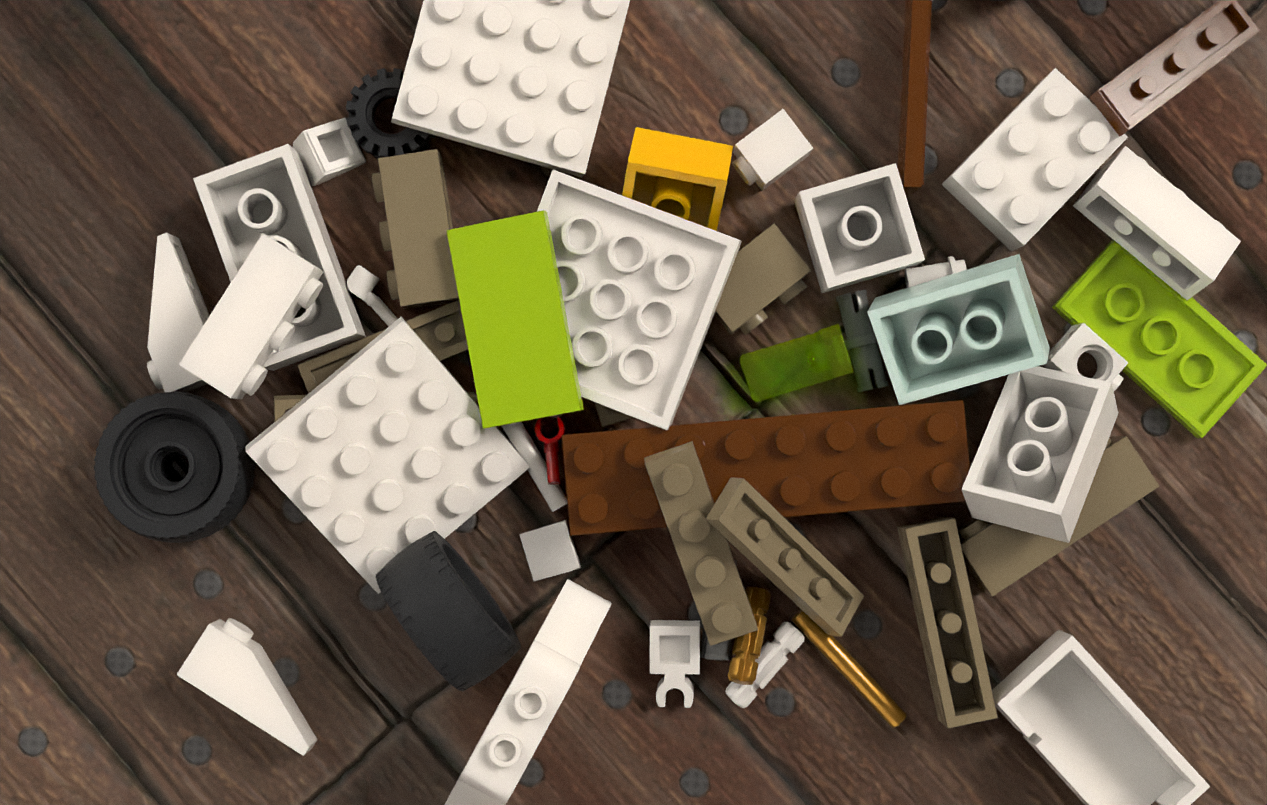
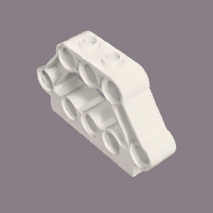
(531, 699)

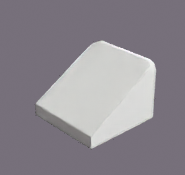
(328, 151)
(550, 550)

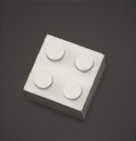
(858, 228)

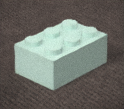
(959, 330)

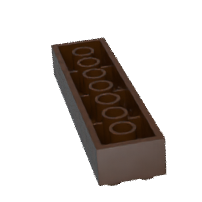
(791, 460)

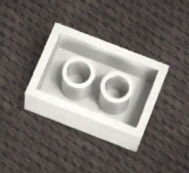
(1034, 160)
(1041, 452)

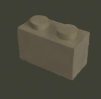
(760, 274)

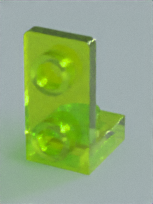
(796, 363)

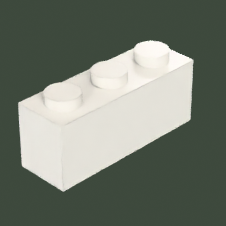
(1157, 223)
(253, 319)

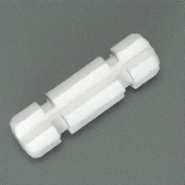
(769, 662)

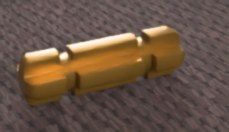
(748, 646)

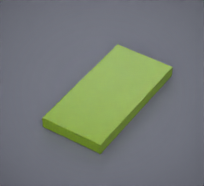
(515, 319)
(1169, 342)

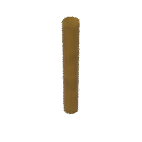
(850, 669)

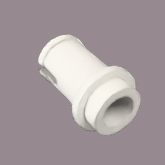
(927, 273)

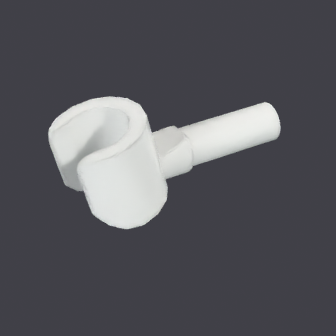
(361, 284)

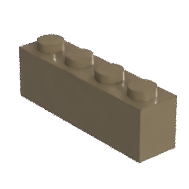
(1003, 554)
(947, 622)

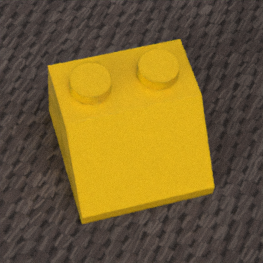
(678, 175)

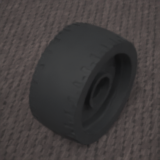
(137, 462)
(447, 611)

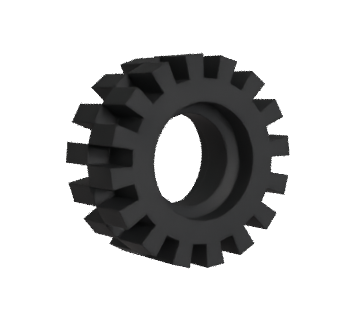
(362, 123)

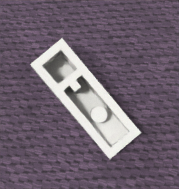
(174, 318)
(243, 678)

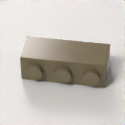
(416, 228)

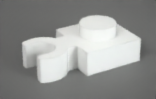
(674, 654)

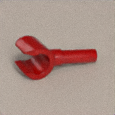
(551, 449)

